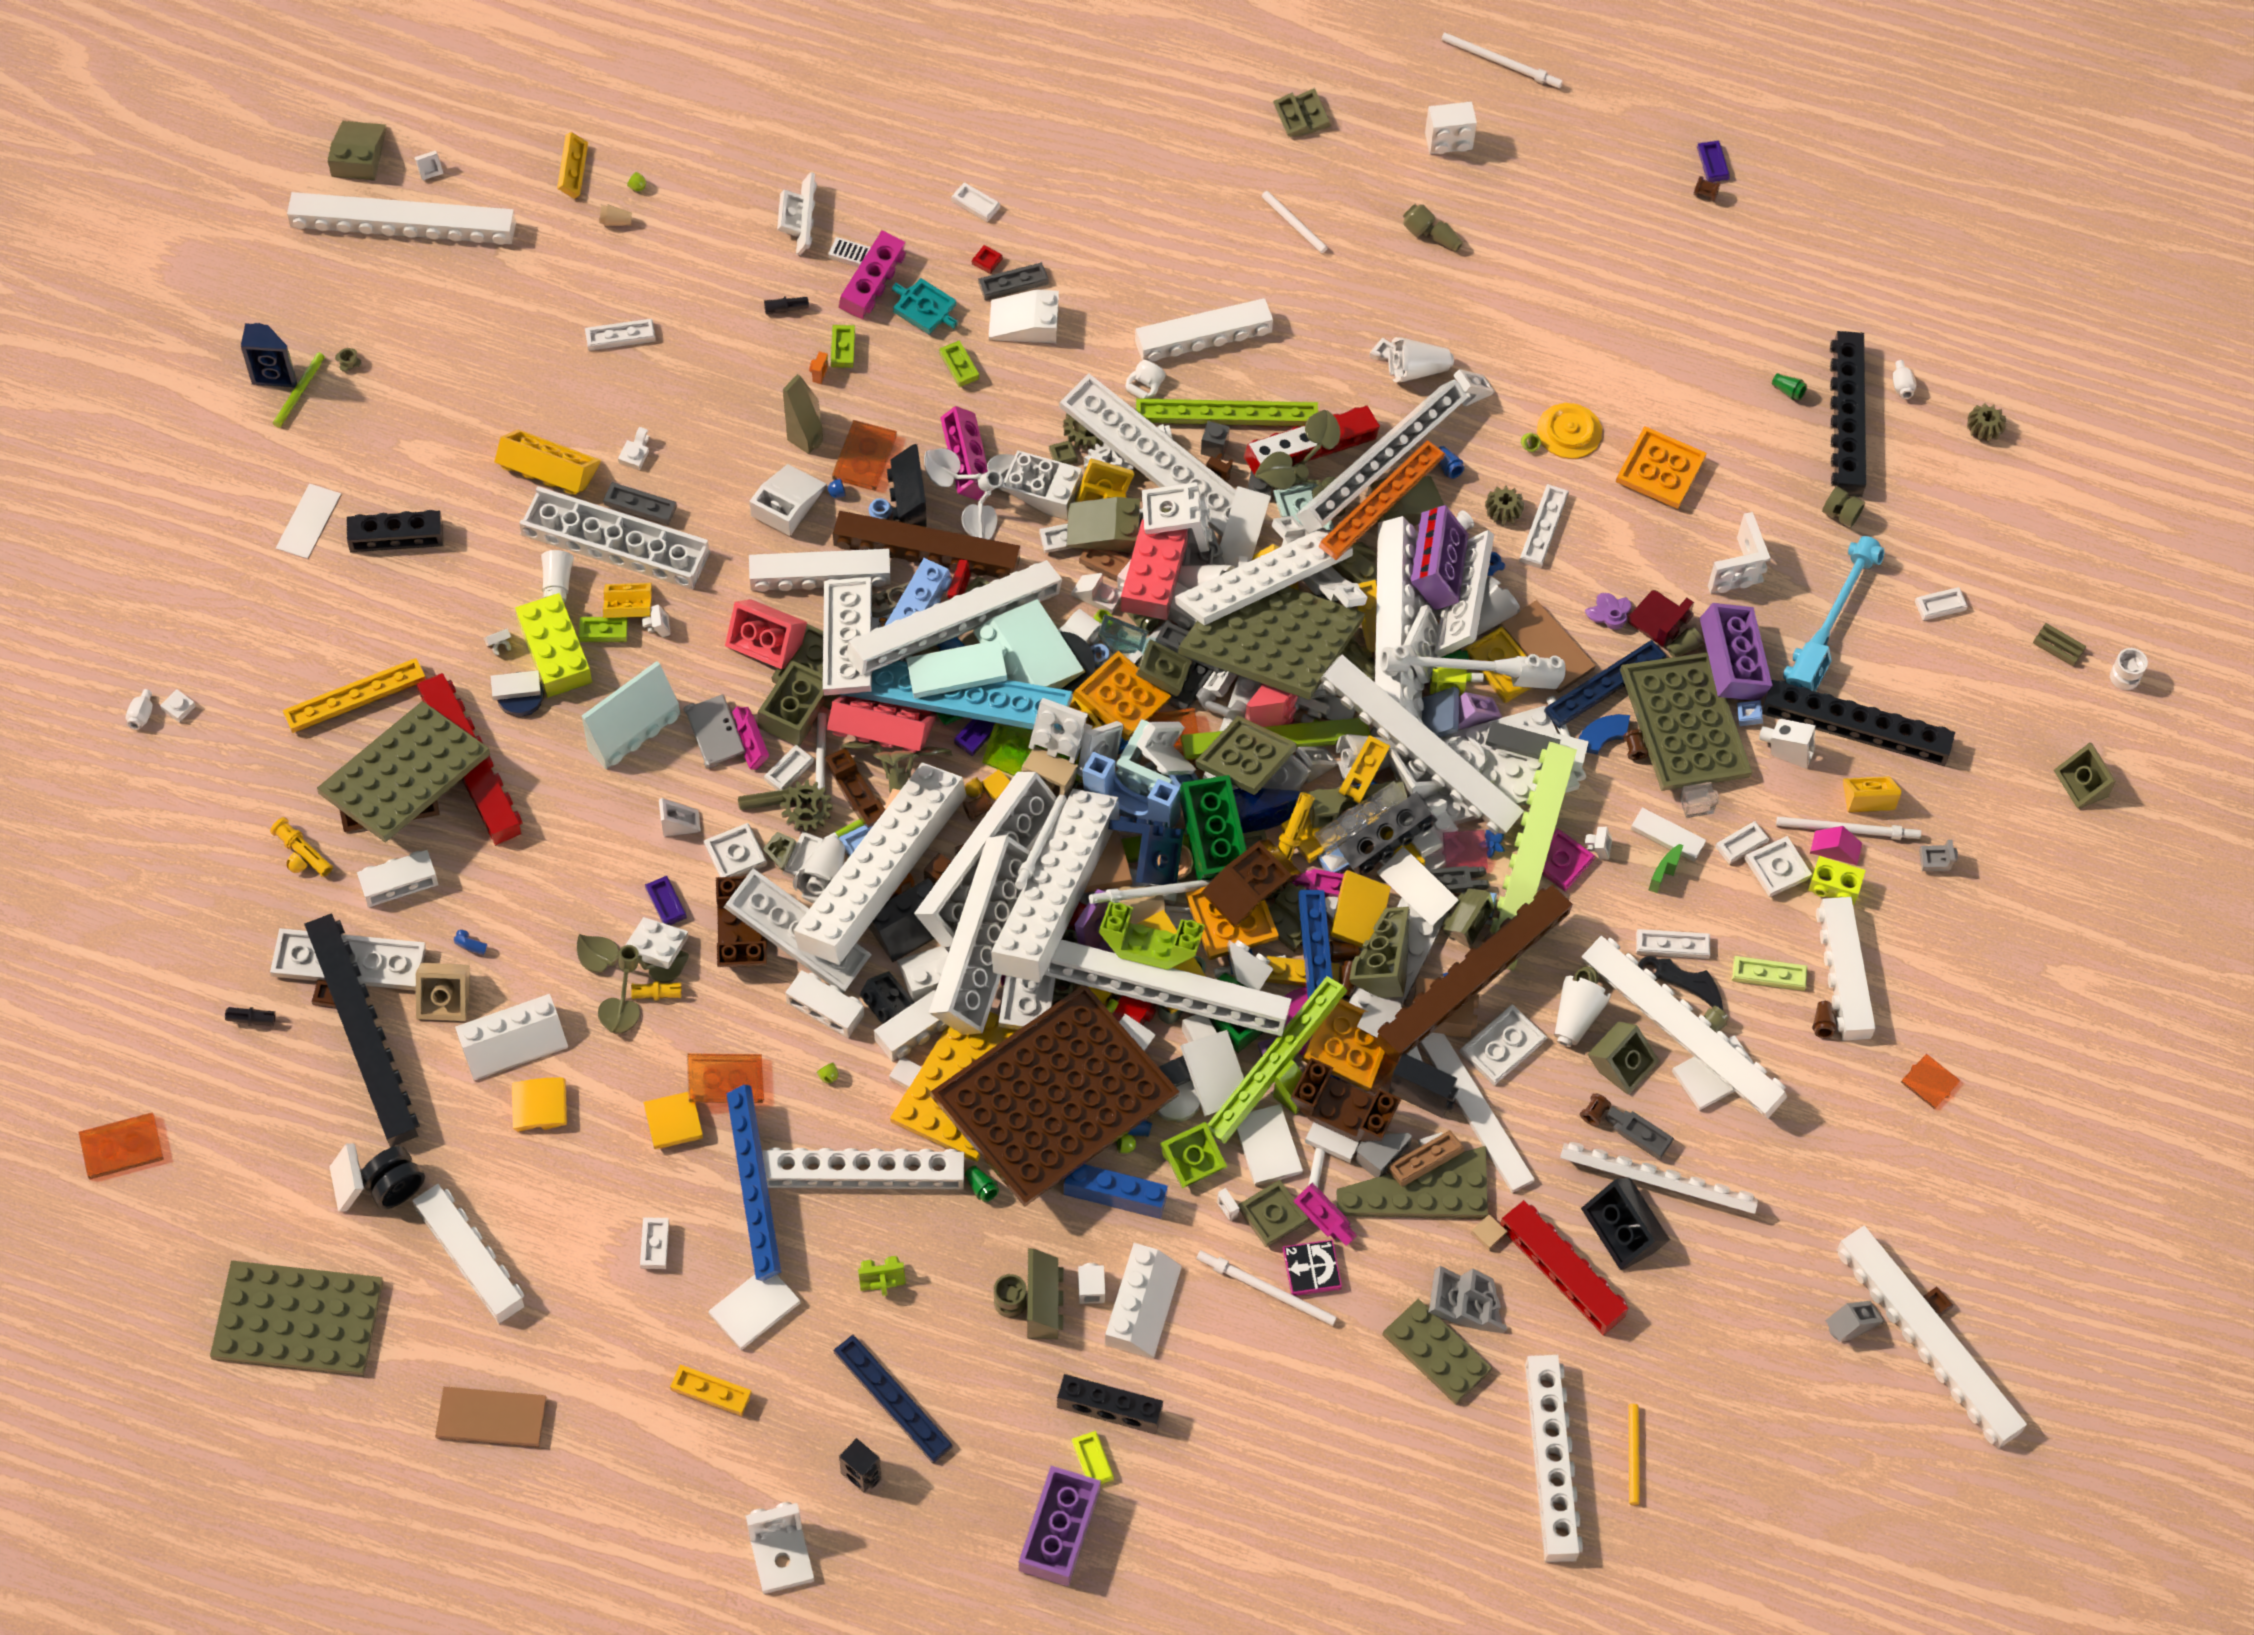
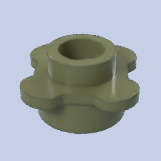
(345, 354)

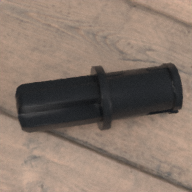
(785, 305)
(250, 1016)

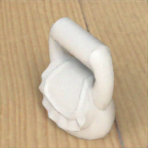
(1149, 375)

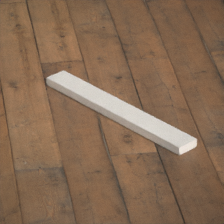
(1479, 1114)

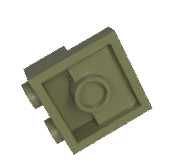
(1286, 916)

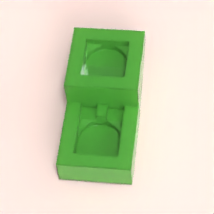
(1667, 866)

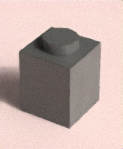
(1215, 439)

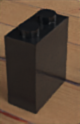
(1424, 1086)

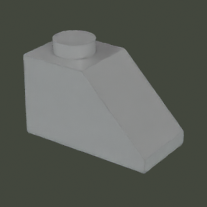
(1377, 1155)
(1853, 1320)

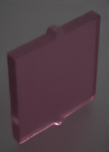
(1465, 849)

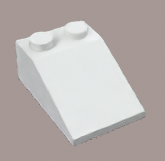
(1025, 317)

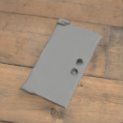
(715, 738)

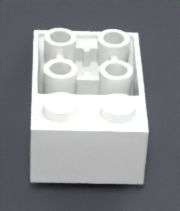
(1043, 483)
(786, 499)

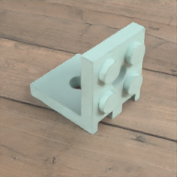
(1130, 773)

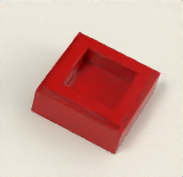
(987, 259)

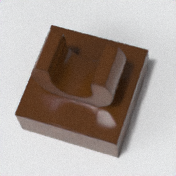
(1220, 468)

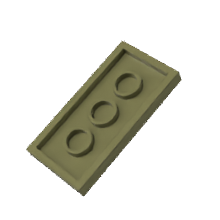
(1437, 1351)

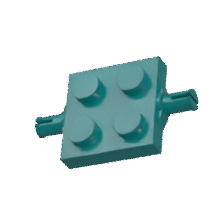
(924, 306)

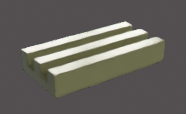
(2060, 642)

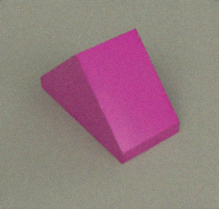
(1836, 844)

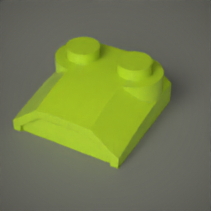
(1193, 1155)

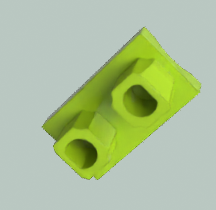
(881, 1276)

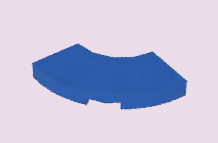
(1604, 730)

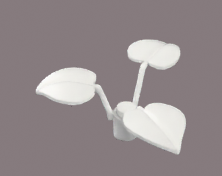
(942, 467)

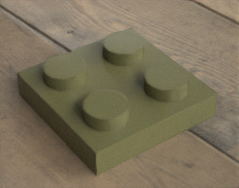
(1163, 667)
(1272, 1213)

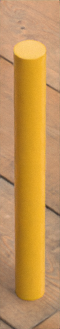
(1633, 1410)

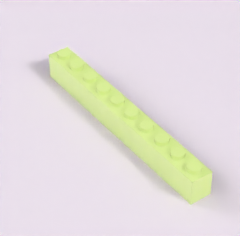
(1537, 833)

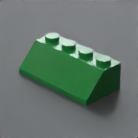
(1211, 824)

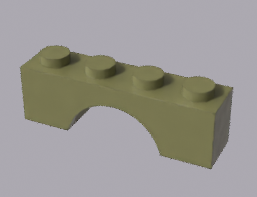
(1330, 804)

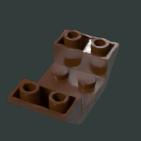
(1250, 881)
(737, 941)
(1342, 1105)

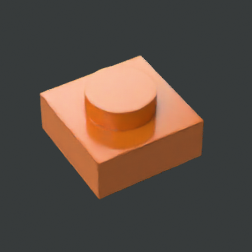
(819, 367)

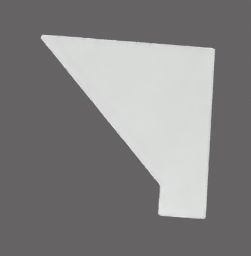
(1380, 1011)

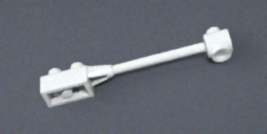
(1523, 670)

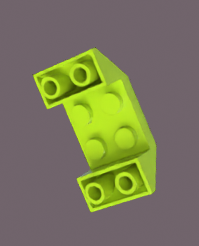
(1147, 944)

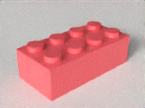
(1154, 573)

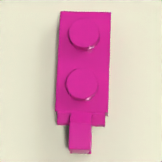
(751, 738)
(1321, 880)
(1325, 1214)

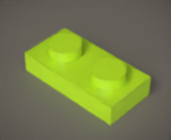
(842, 346)
(959, 363)
(603, 629)

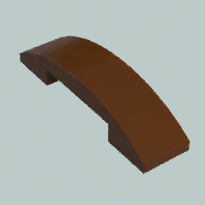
(854, 787)

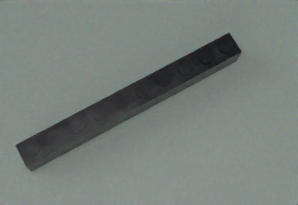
(361, 1029)

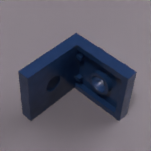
(1155, 842)

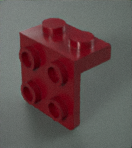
(1660, 617)

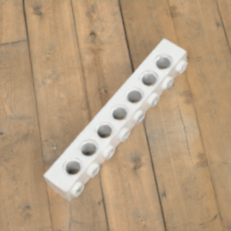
(873, 1178)
(1555, 1547)

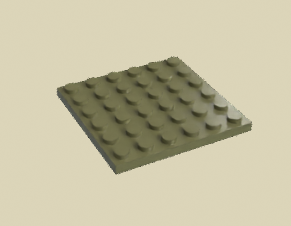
(1277, 640)

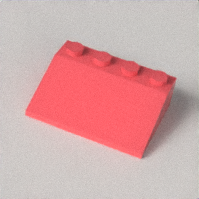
(881, 722)

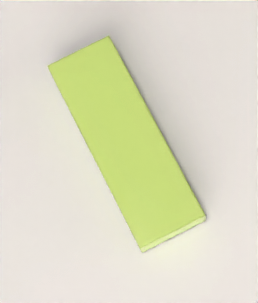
(1769, 973)

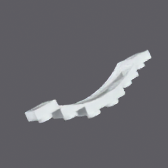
(1327, 580)

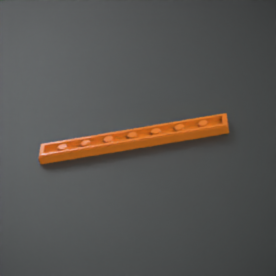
(1381, 500)

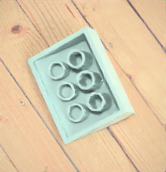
(1032, 646)
(630, 716)

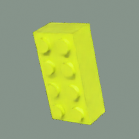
(553, 645)

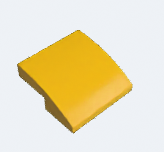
(627, 600)
(539, 1103)
(672, 1120)

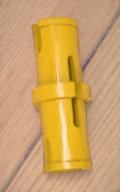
(656, 990)

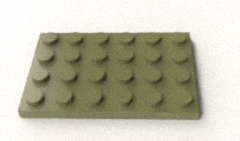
(1685, 722)
(403, 771)
(297, 1318)

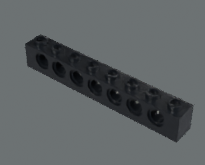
(1850, 345)
(1866, 732)

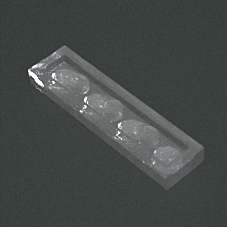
(1359, 817)

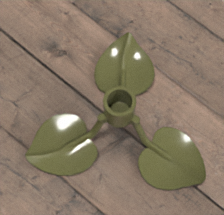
(1278, 468)
(896, 775)
(597, 953)

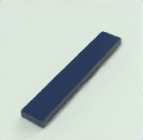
(1599, 686)
(893, 1398)

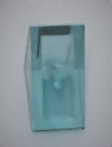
(1121, 635)

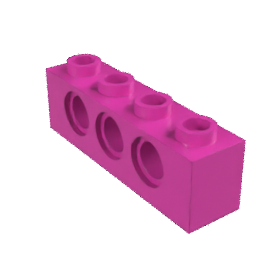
(860, 303)
(964, 440)

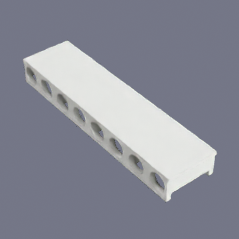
(615, 538)

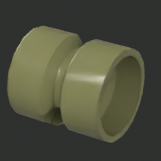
(1849, 513)
(1010, 1295)

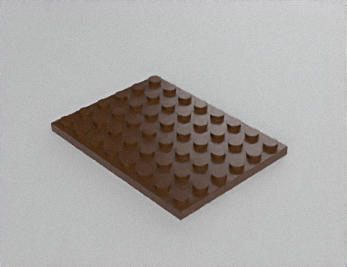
(1054, 1094)

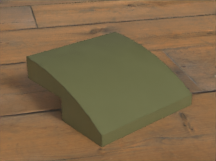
(1301, 113)

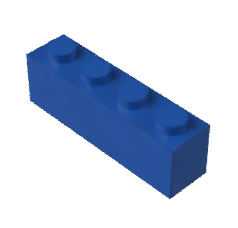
(1117, 1190)

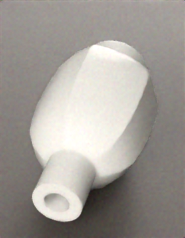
(1904, 380)
(139, 710)

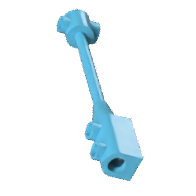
(1815, 656)

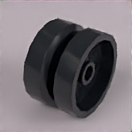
(392, 1177)

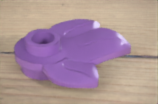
(1610, 610)

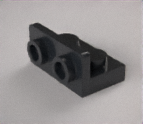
(885, 996)

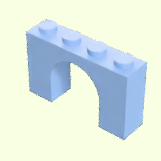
(1160, 805)

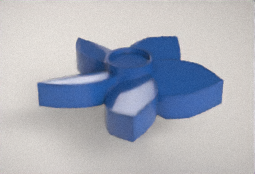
(1493, 843)

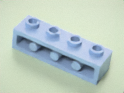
(923, 590)

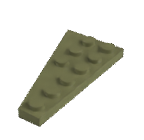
(1447, 1191)

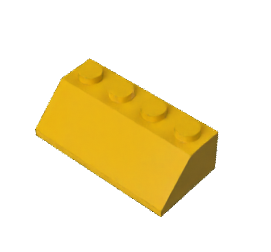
(546, 461)

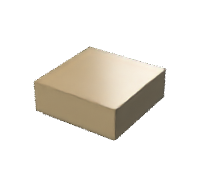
(1488, 1232)

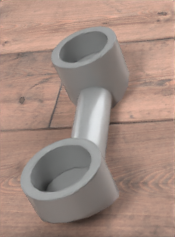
(1207, 700)

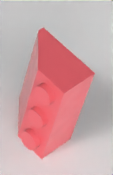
(764, 633)
(1271, 707)

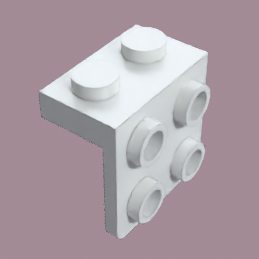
(1158, 745)

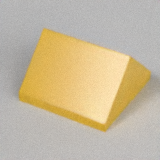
(1871, 794)

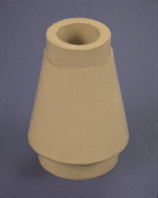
(614, 216)

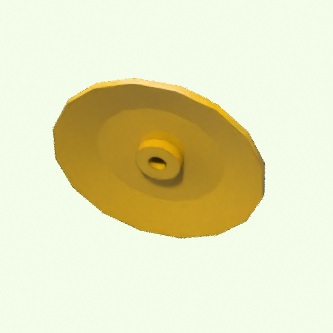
(1569, 430)

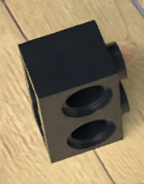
(860, 1465)

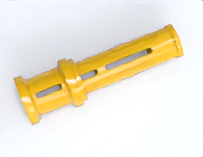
(1290, 839)
(294, 840)

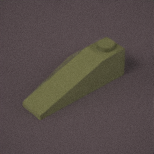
(802, 415)
(1384, 957)

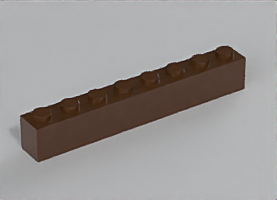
(918, 542)

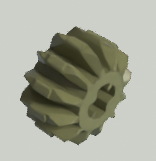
(1986, 422)
(1504, 505)

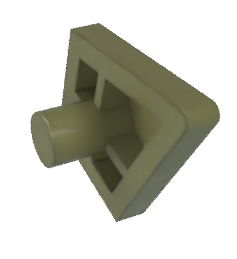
(780, 849)

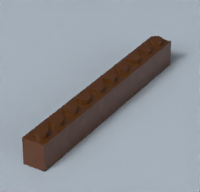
(1473, 973)

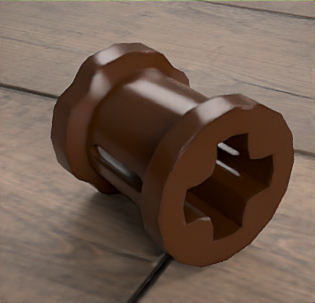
(1707, 188)
(1635, 744)
(977, 807)
(1595, 1109)

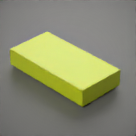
(1092, 1457)

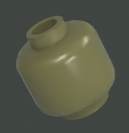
(1419, 220)

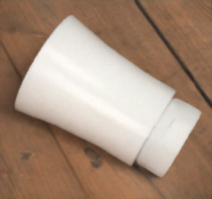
(556, 572)

